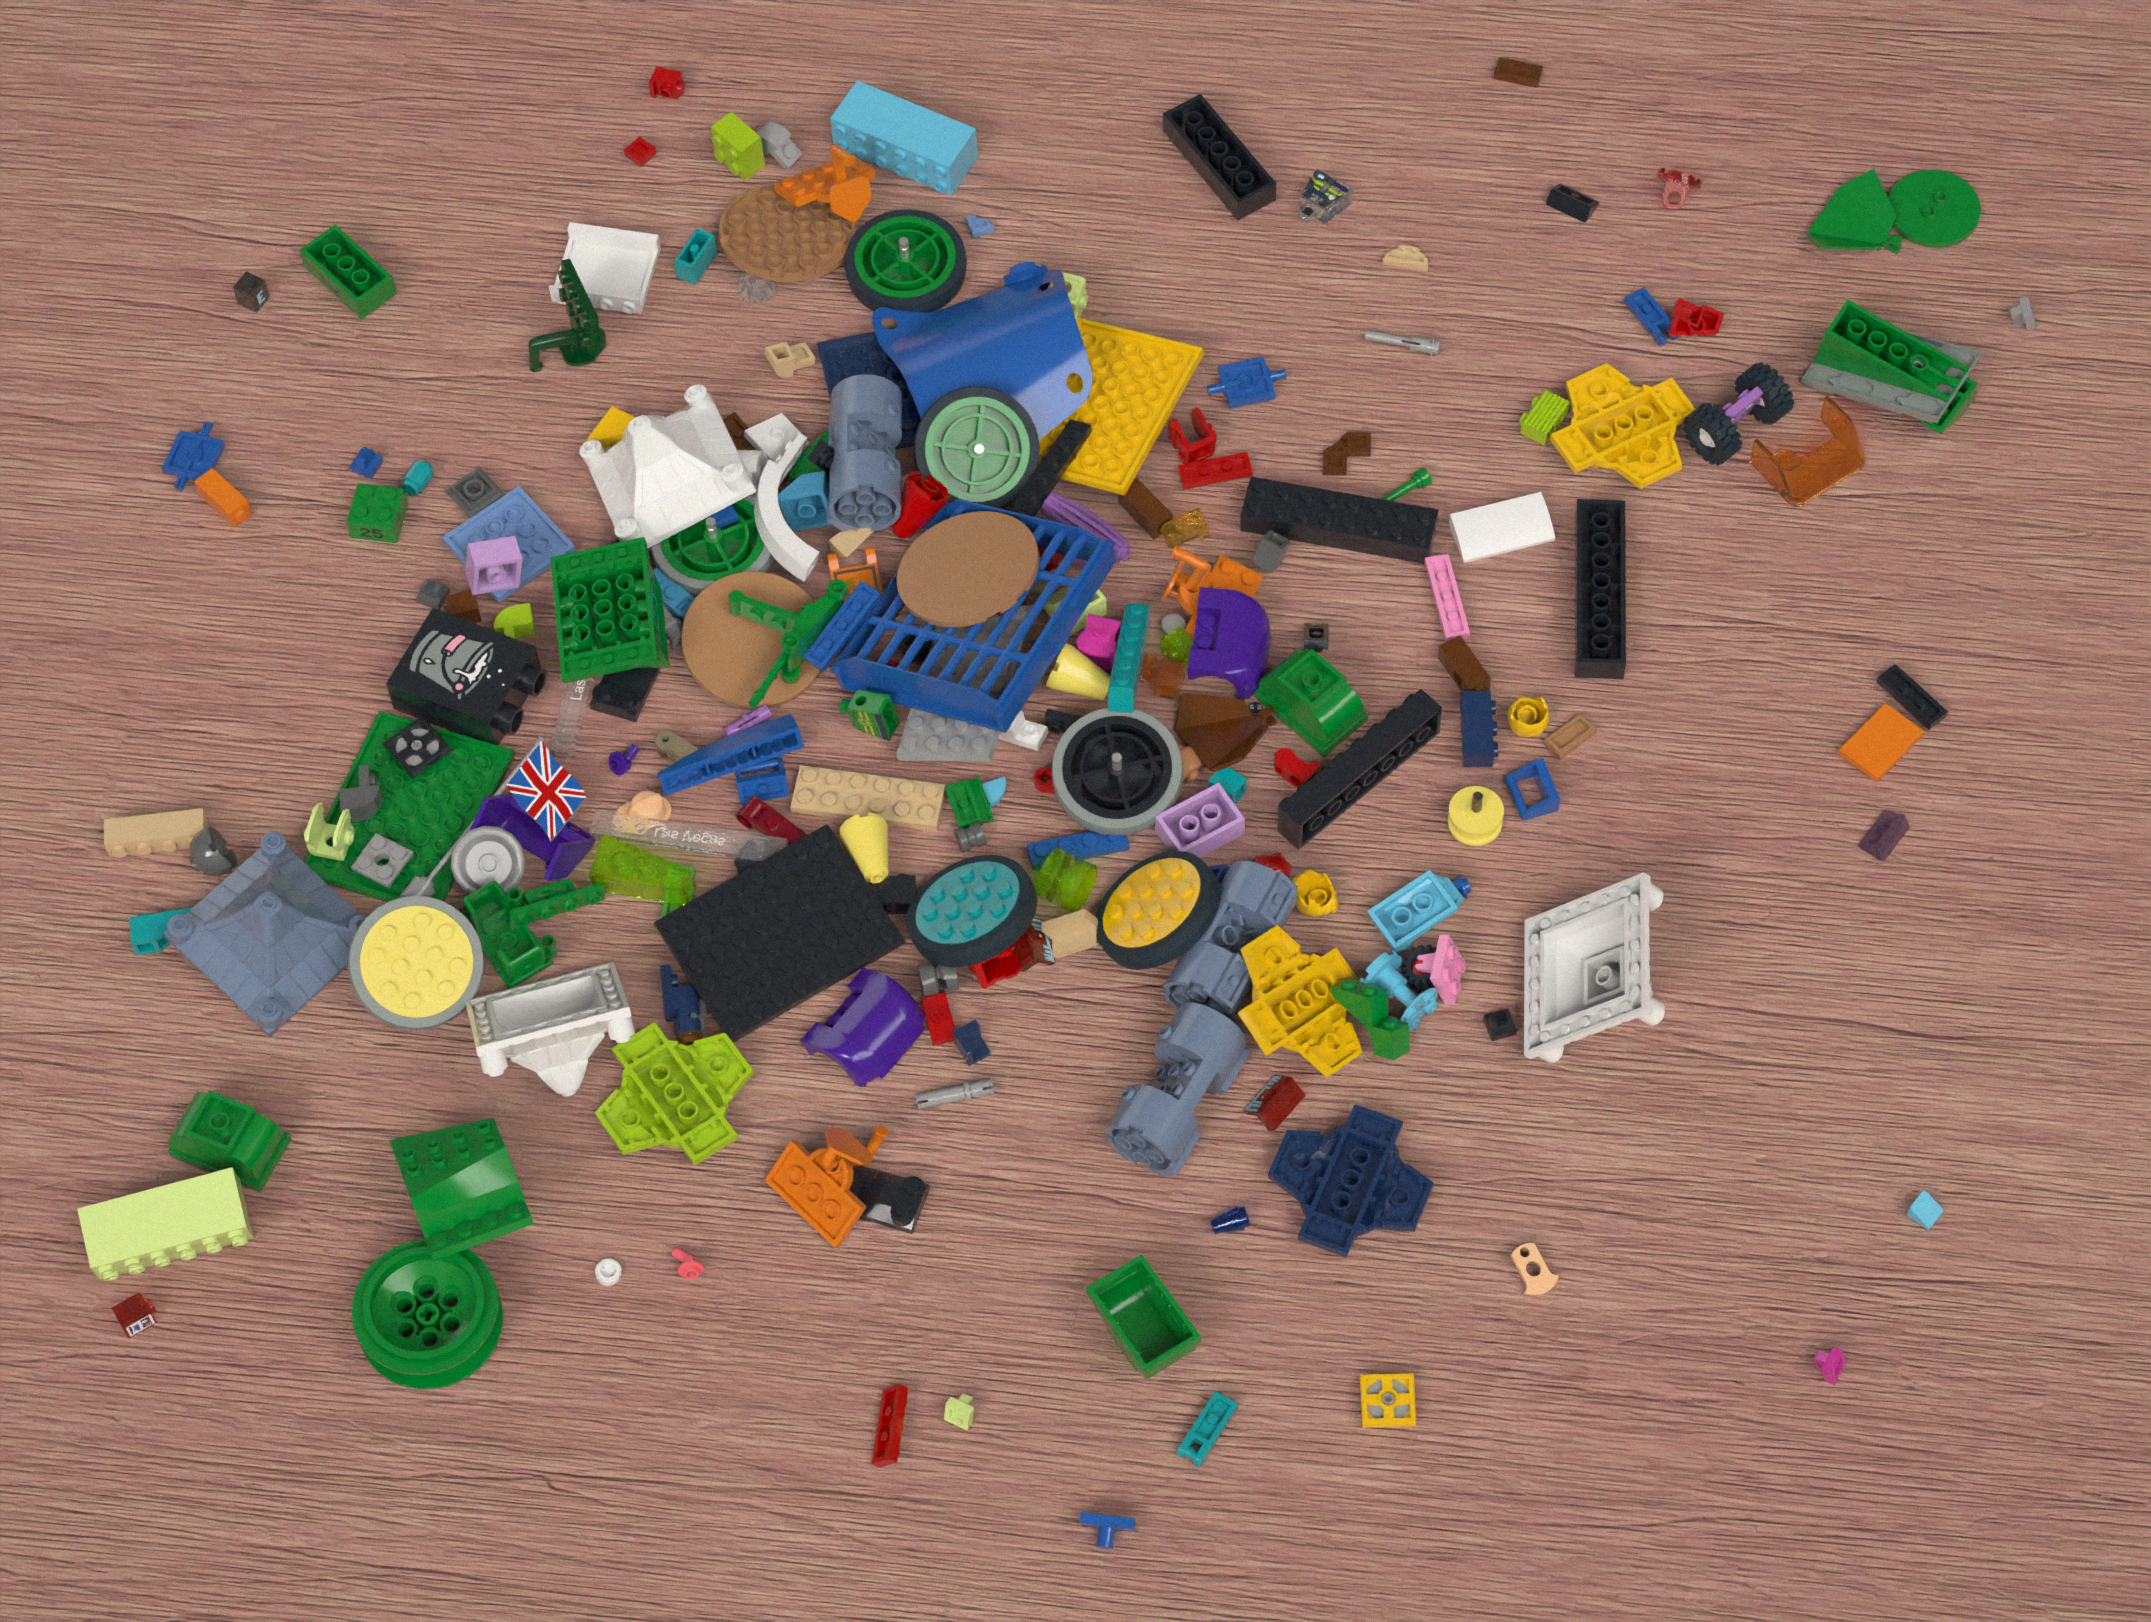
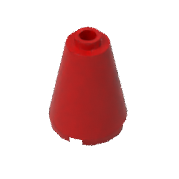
(919, 503)

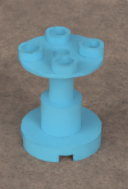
(1385, 974)

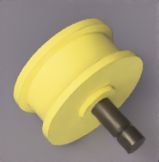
(1475, 815)

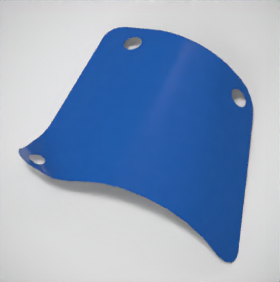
(1000, 340)

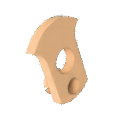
(1534, 1284)

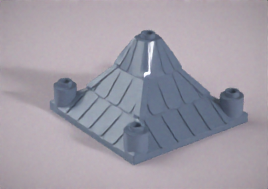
(268, 934)

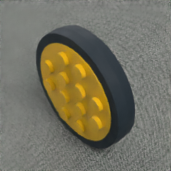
(1158, 910)

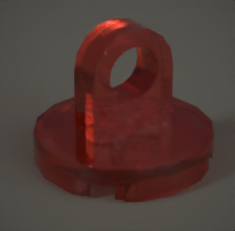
(1678, 183)

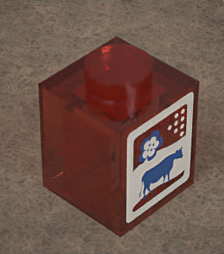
(135, 1314)

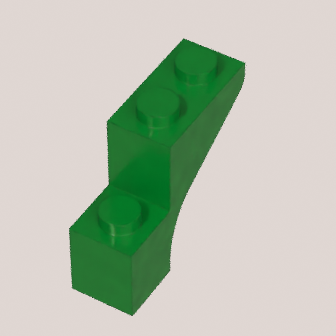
(1370, 1007)

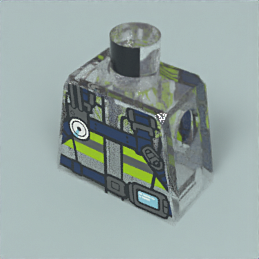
(1323, 198)

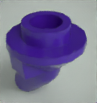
(621, 763)

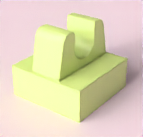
(959, 1411)

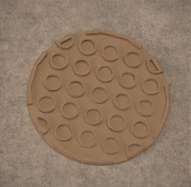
(783, 241)
(968, 569)
(734, 653)

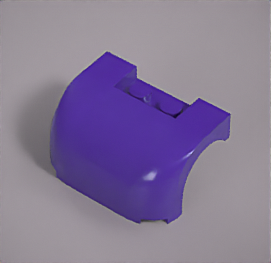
(1230, 639)
(869, 1028)

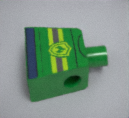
(871, 713)

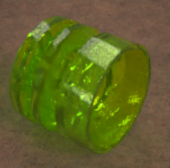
(1066, 880)

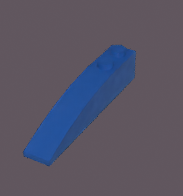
(733, 754)

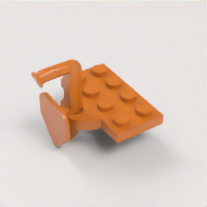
(840, 183)
(1224, 575)
(821, 1181)

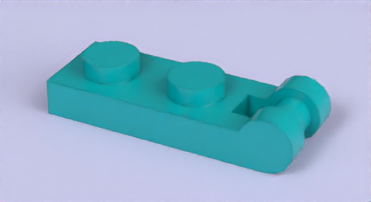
(1207, 1428)

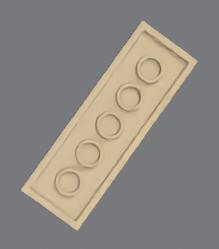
(850, 793)

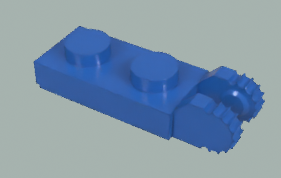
(1649, 314)

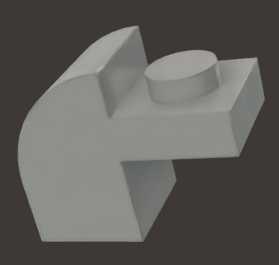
(777, 143)

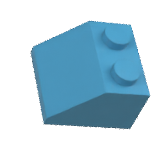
(805, 501)

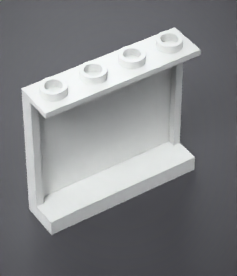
(611, 265)

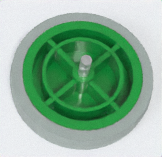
(706, 553)

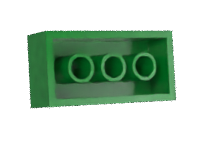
(348, 271)

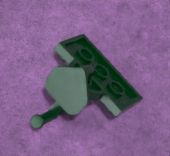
(585, 339)

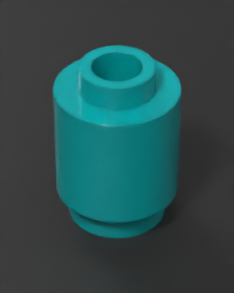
(417, 477)

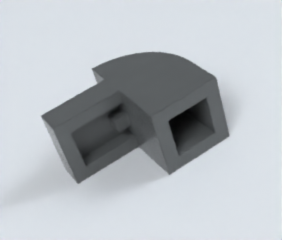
(363, 800)

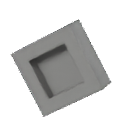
(2023, 314)

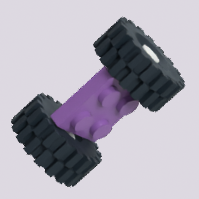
(1714, 430)

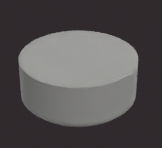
(1172, 622)

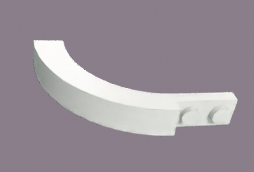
(775, 533)

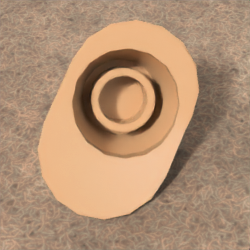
(647, 805)

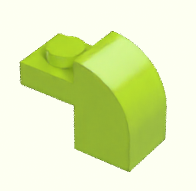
(516, 621)

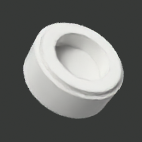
(608, 1272)

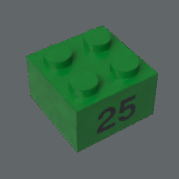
(377, 513)

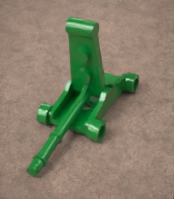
(798, 629)

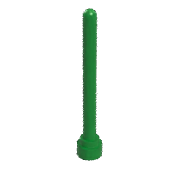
(1419, 479)

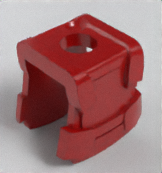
(1198, 451)
(999, 967)

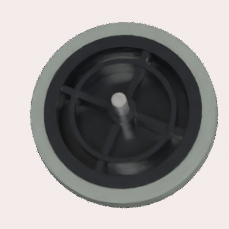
(1117, 771)

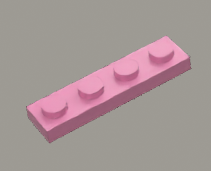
(1447, 597)

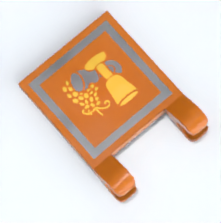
(854, 575)

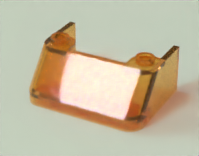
(1818, 471)

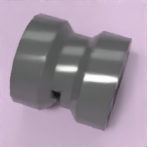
(970, 837)

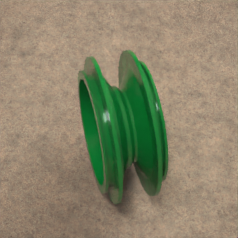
(401, 1281)

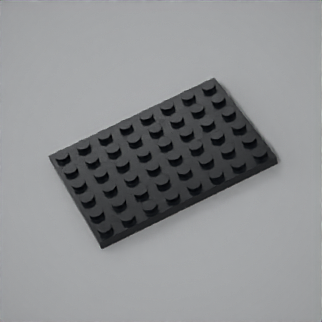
(779, 933)

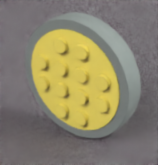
(415, 962)

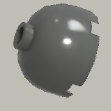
(210, 853)

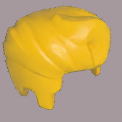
(1528, 716)
(1315, 894)

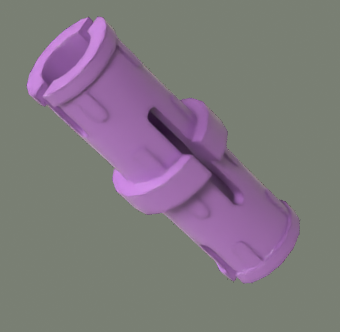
(761, 715)

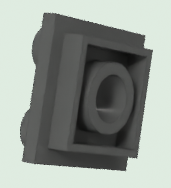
(474, 503)

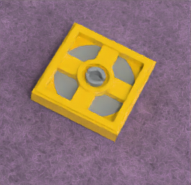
(1387, 1400)

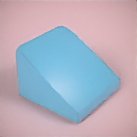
(1925, 1210)

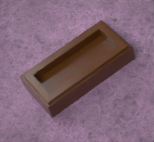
(1518, 72)

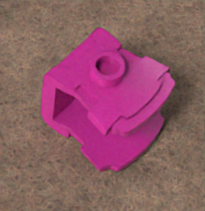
(1100, 640)

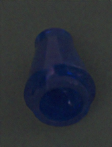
(1231, 1221)

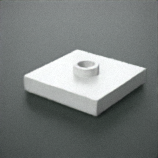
(772, 436)

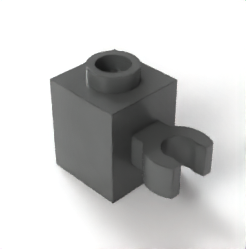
(1271, 551)

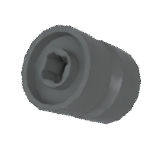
(937, 978)

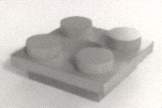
(379, 849)

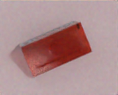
(1034, 947)
(1275, 1101)

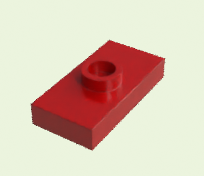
(938, 1018)

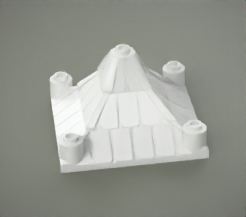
(668, 470)
(1589, 967)
(551, 1025)

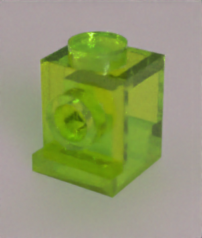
(1177, 646)

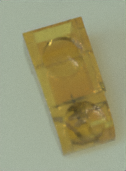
(1185, 528)

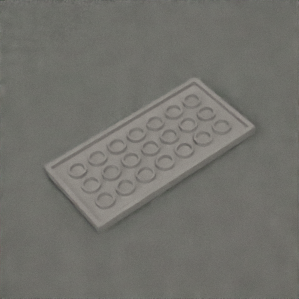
(945, 739)

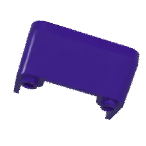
(560, 855)

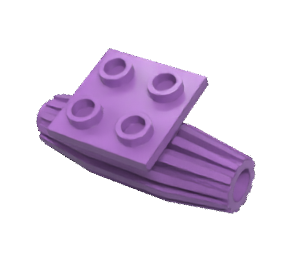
(1066, 511)

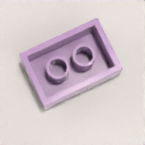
(1201, 823)

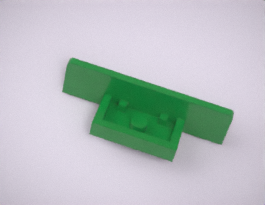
(553, 900)

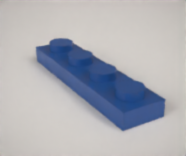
(842, 626)
(1081, 845)

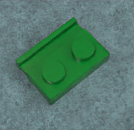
(969, 803)

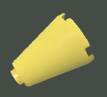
(1078, 675)
(867, 845)

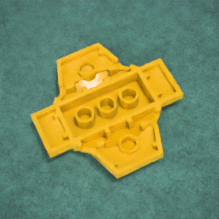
(1623, 426)
(1295, 1002)

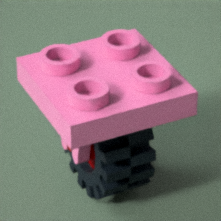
(1435, 968)

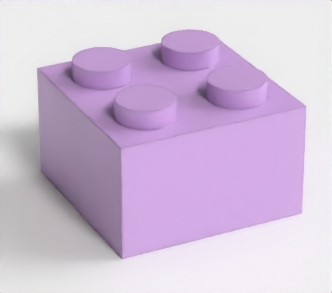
(493, 565)

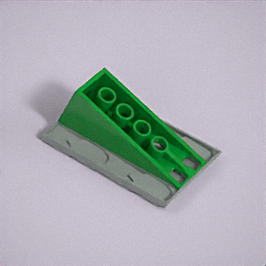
(1888, 366)

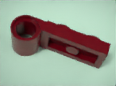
(768, 821)

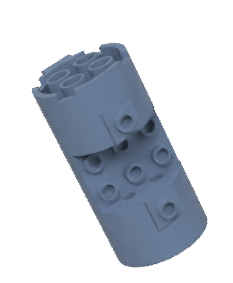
(864, 435)
(1214, 968)
(1157, 1121)

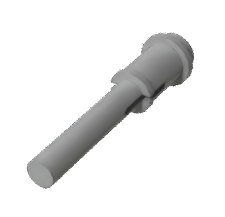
(1427, 345)

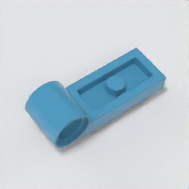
(674, 596)

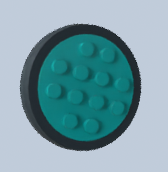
(972, 911)

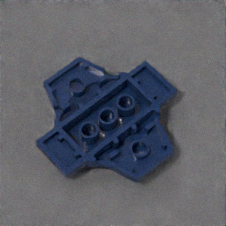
(1350, 1181)

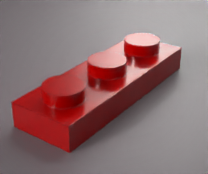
(1215, 470)
(890, 1425)

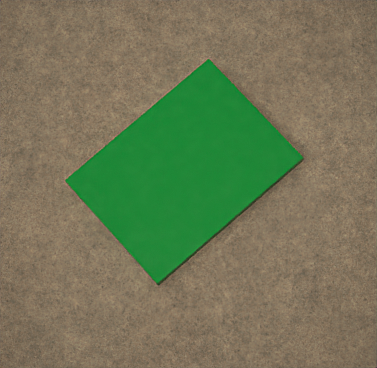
(415, 813)

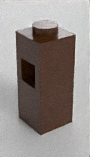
(1145, 508)
(1463, 666)

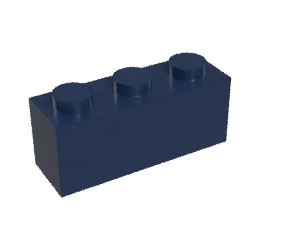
(1478, 728)

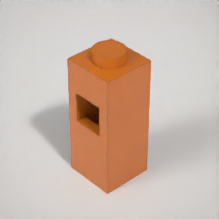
(223, 497)

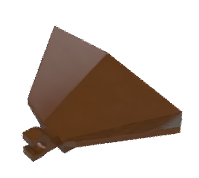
(1220, 728)

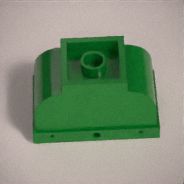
(1312, 700)
(228, 1134)
(1143, 1317)

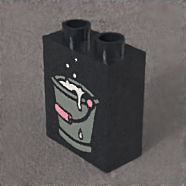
(466, 678)

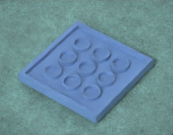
(518, 517)

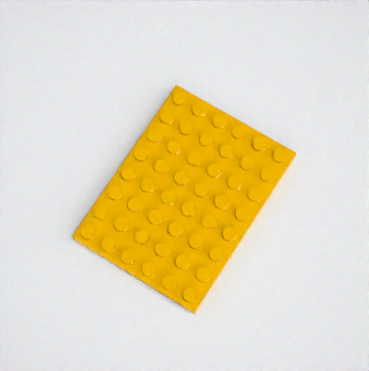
(1129, 402)

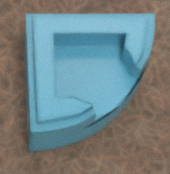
(994, 790)

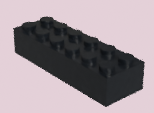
(1219, 157)

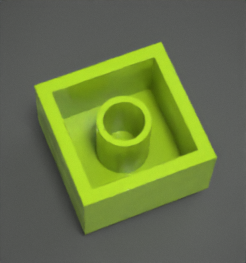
(737, 146)

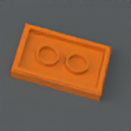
(1881, 742)

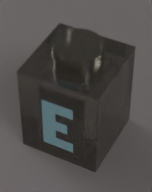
(251, 291)

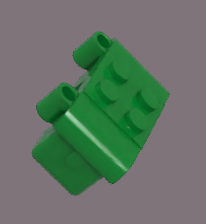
(511, 951)

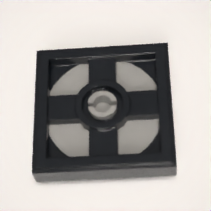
(417, 747)

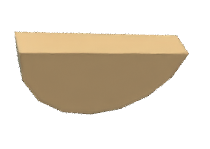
(1406, 257)

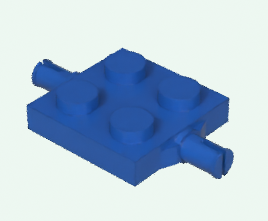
(1246, 382)
(193, 455)

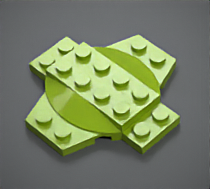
(674, 1094)

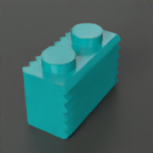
(695, 256)

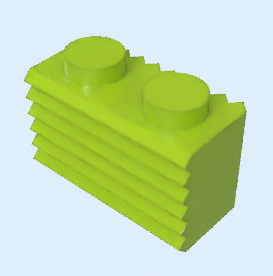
(1544, 417)

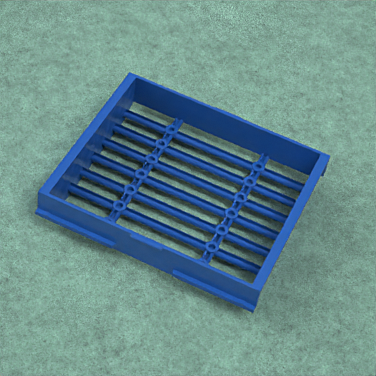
(959, 700)

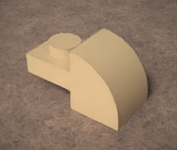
(787, 358)

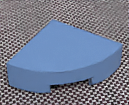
(978, 226)

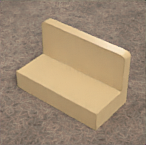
(1071, 933)

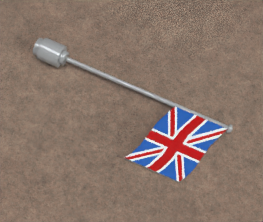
(541, 791)

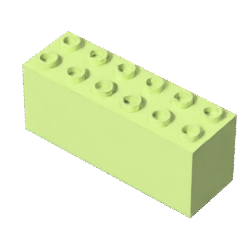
(165, 1224)

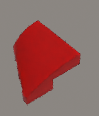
(1694, 320)

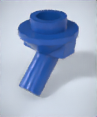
(1462, 886)

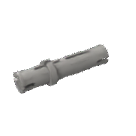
(955, 1093)

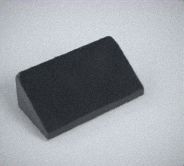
(1571, 202)

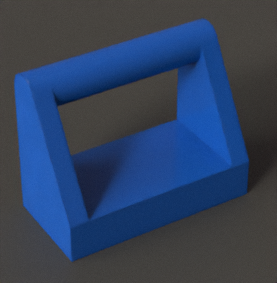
(765, 785)
(1551, 799)

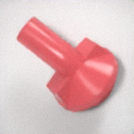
(689, 1268)

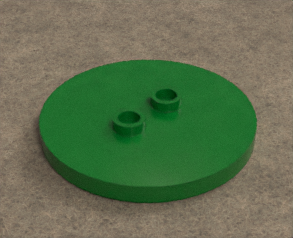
(1934, 208)

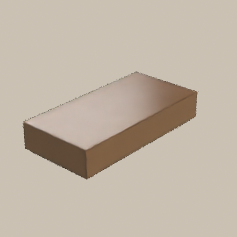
(1569, 736)

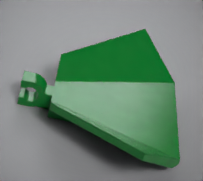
(1857, 218)

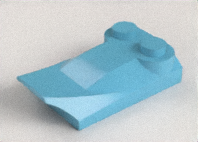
(1415, 909)

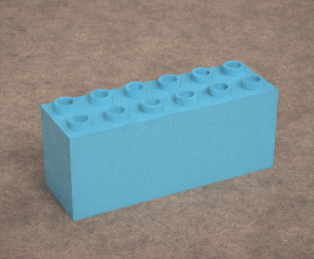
(904, 137)

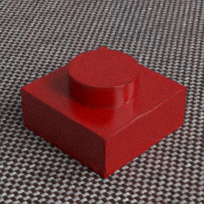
(640, 151)

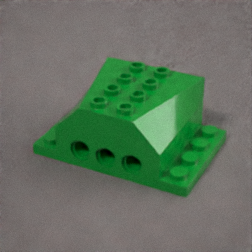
(608, 611)
(461, 1186)

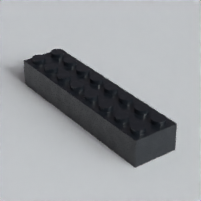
(1339, 520)
(1600, 589)
(1359, 768)

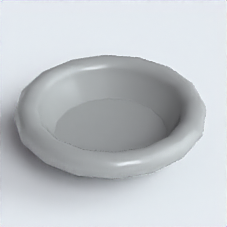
(487, 856)

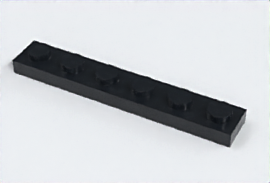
(1051, 468)

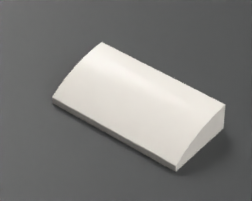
(1502, 527)

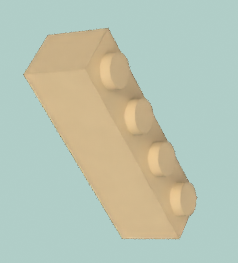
(152, 832)

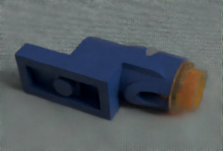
(682, 1007)

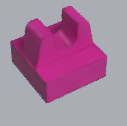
(1830, 1364)

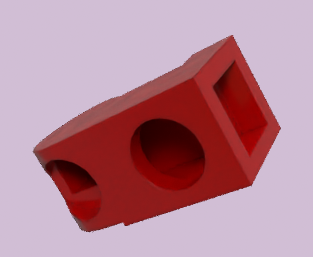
(1293, 768)

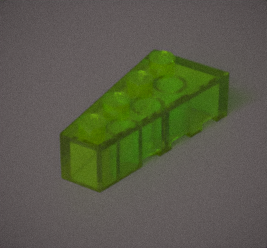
(640, 874)

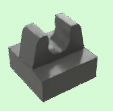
(433, 594)

